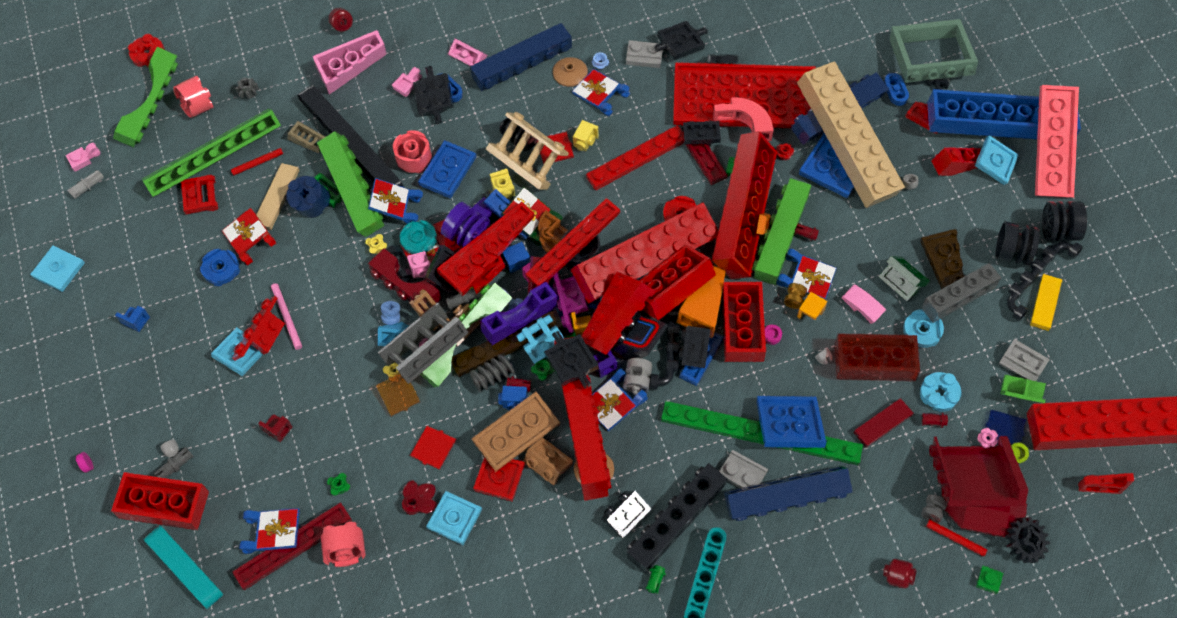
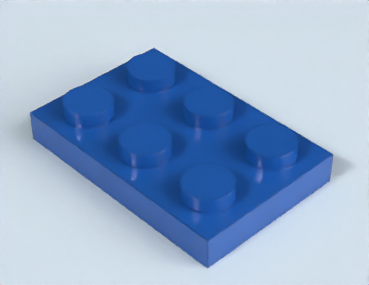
(447, 169)

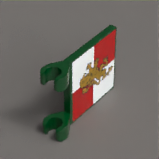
(537, 207)

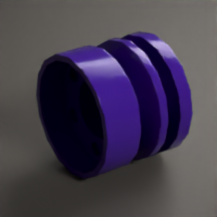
(464, 224)

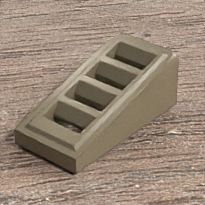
(305, 130)

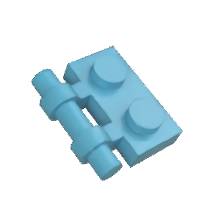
(545, 341)

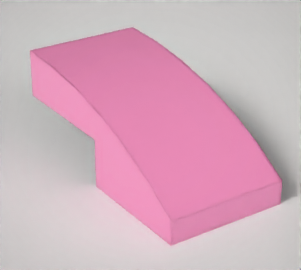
(864, 303)

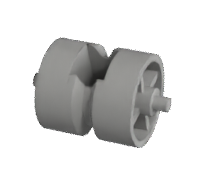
(637, 375)

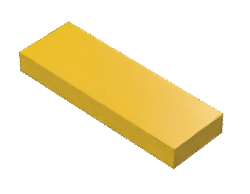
(1045, 302)

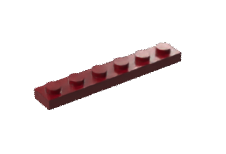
(307, 537)

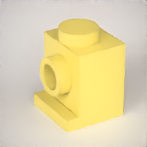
(585, 135)
(502, 182)

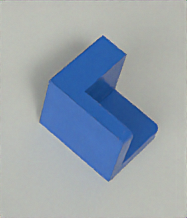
(516, 257)
(134, 318)

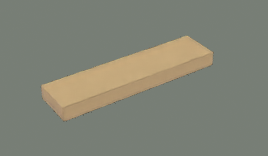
(276, 195)

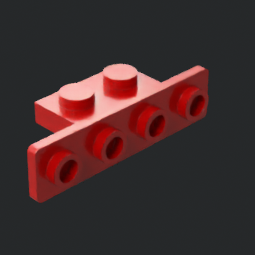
(262, 331)

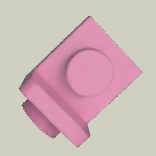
(418, 264)

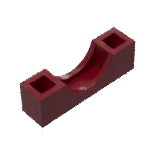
(386, 267)

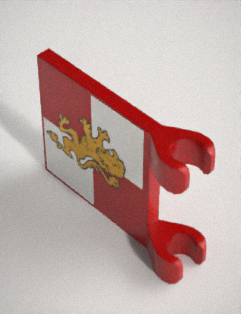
(245, 233)

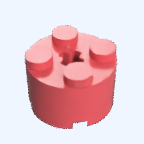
(193, 97)
(412, 152)
(342, 544)

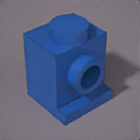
(512, 396)

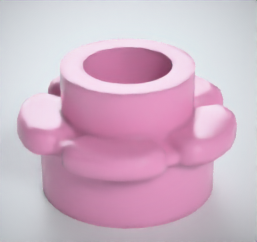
(987, 443)

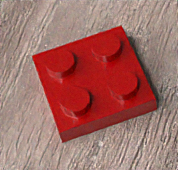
(500, 483)

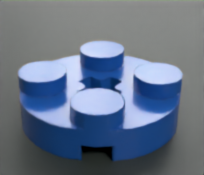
(224, 275)

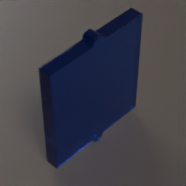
(1006, 425)

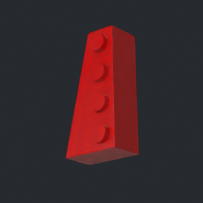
(615, 311)

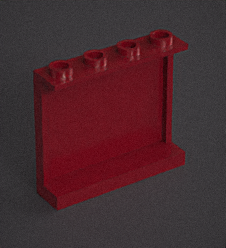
(979, 474)

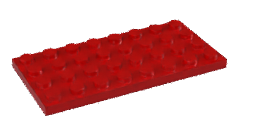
(770, 86)

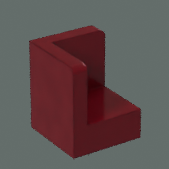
(276, 427)

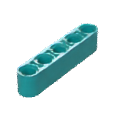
(183, 567)
(708, 569)

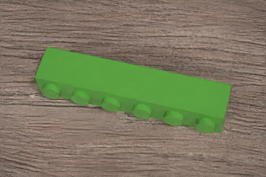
(350, 183)
(782, 231)

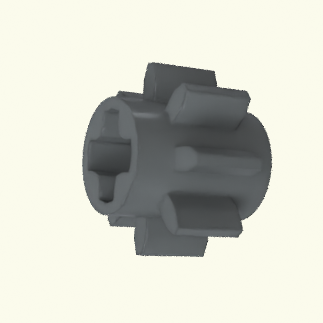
(247, 88)

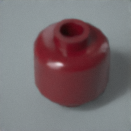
(335, 19)
(900, 573)

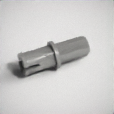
(85, 184)

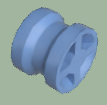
(390, 312)

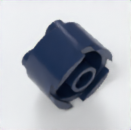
(307, 196)

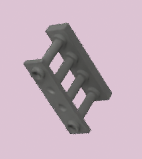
(431, 350)

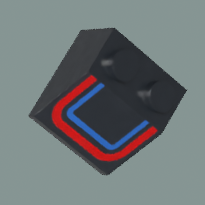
(640, 337)

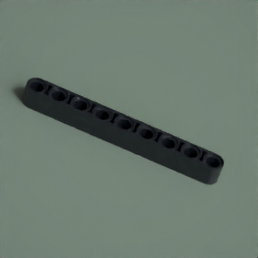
(333, 121)

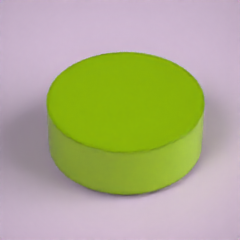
(1021, 452)

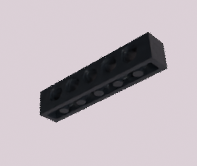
(706, 475)

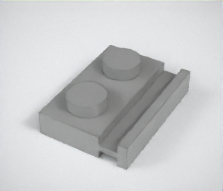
(643, 54)
(1023, 361)
(742, 470)

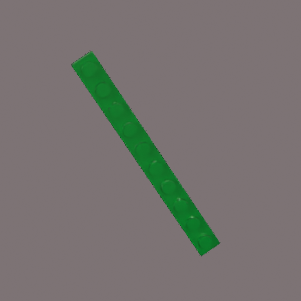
(751, 431)

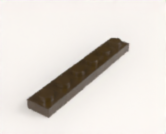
(478, 355)

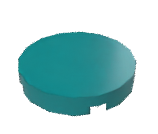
(418, 237)

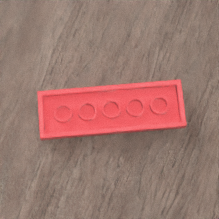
(1056, 141)

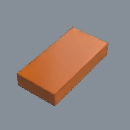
(763, 223)

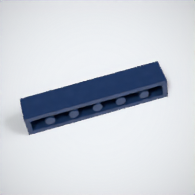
(521, 56)
(865, 92)
(788, 492)

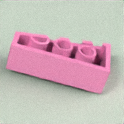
(348, 60)

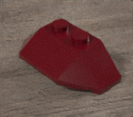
(986, 519)

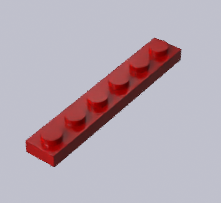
(636, 158)
(573, 243)

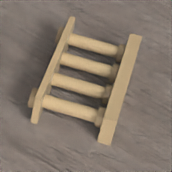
(512, 160)

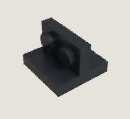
(433, 277)

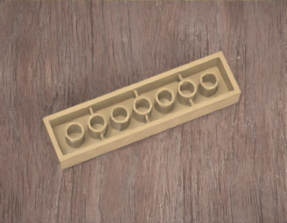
(850, 134)

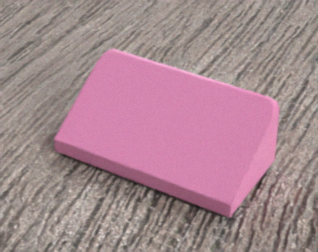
(466, 53)

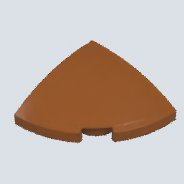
(550, 231)

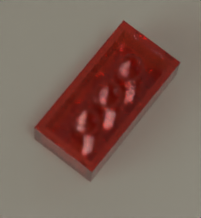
(877, 357)

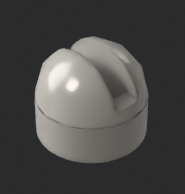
(910, 181)
(824, 357)
(170, 448)

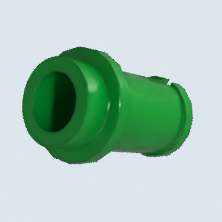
(655, 579)

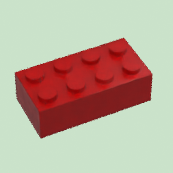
(676, 280)
(743, 322)
(160, 501)

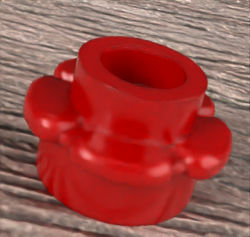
(782, 154)

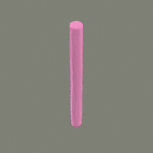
(286, 316)

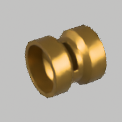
(795, 295)

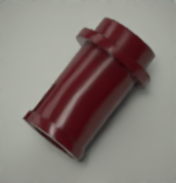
(807, 232)
(519, 383)
(935, 419)

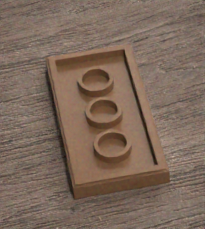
(515, 431)

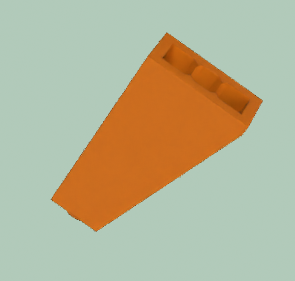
(703, 305)

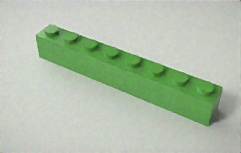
(211, 152)

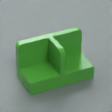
(1023, 388)

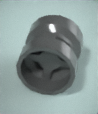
(934, 508)

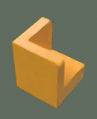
(812, 306)
(579, 324)

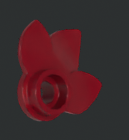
(421, 496)

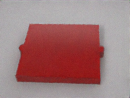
(564, 140)
(433, 447)

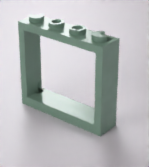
(933, 31)

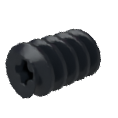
(517, 134)

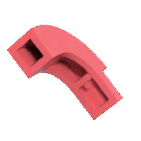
(747, 112)

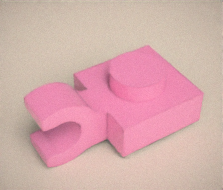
(404, 83)
(81, 157)

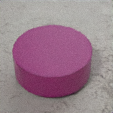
(773, 334)
(84, 462)

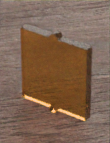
(397, 394)

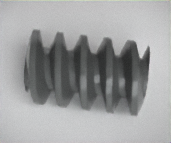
(491, 372)

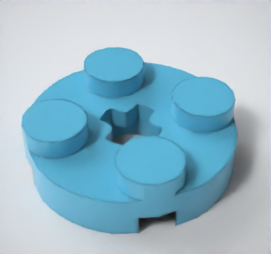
(928, 338)
(948, 384)

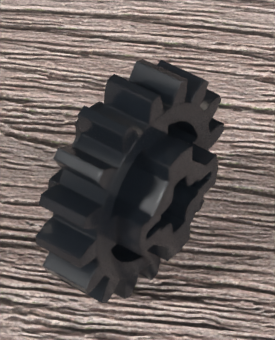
(1027, 540)

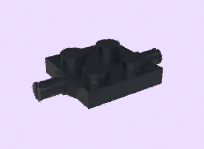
(680, 39)
(433, 94)
(571, 359)

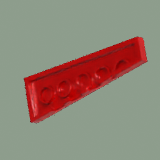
(477, 256)

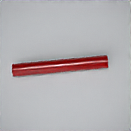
(257, 161)
(956, 538)

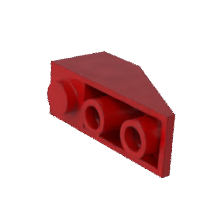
(955, 160)

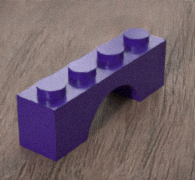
(502, 324)

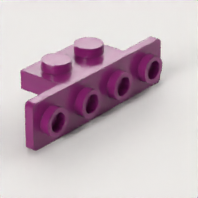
(570, 299)

